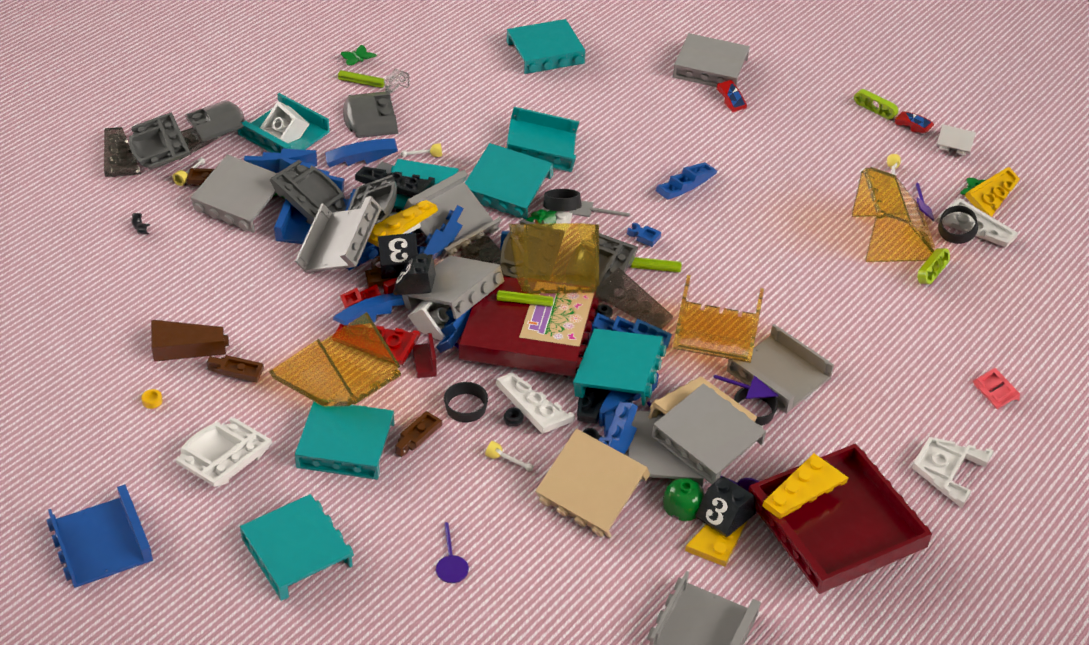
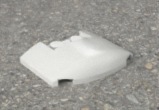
(222, 451)

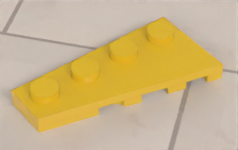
(993, 191)
(402, 221)
(804, 485)
(713, 545)

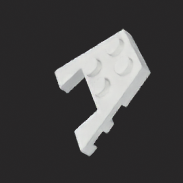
(940, 462)

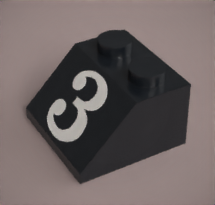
(396, 252)
(416, 276)
(726, 506)

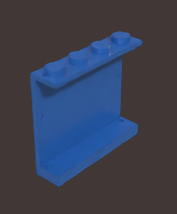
(292, 224)
(100, 540)

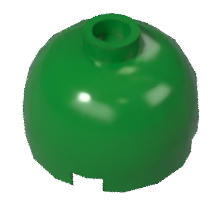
(683, 498)

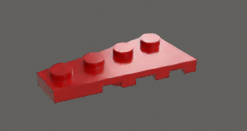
(398, 341)

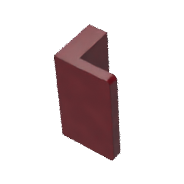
(425, 359)

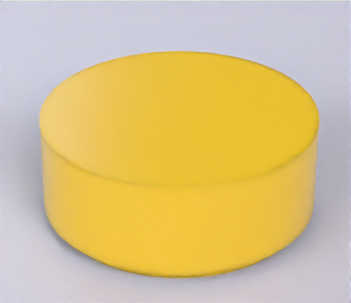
(151, 398)

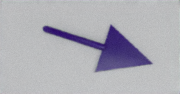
(756, 389)

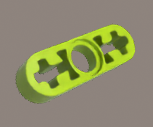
(865, 99)
(933, 266)

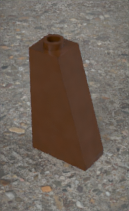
(186, 340)

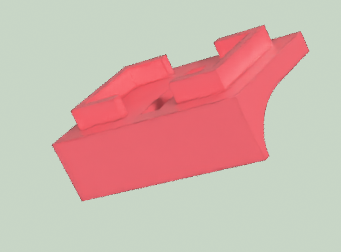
(999, 396)

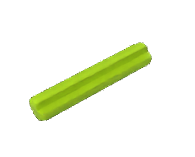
(361, 79)
(656, 264)
(524, 298)

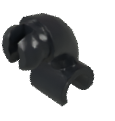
(138, 225)

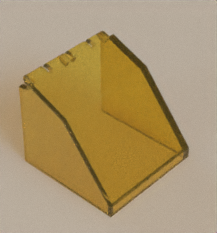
(899, 225)
(556, 257)
(716, 333)
(342, 366)

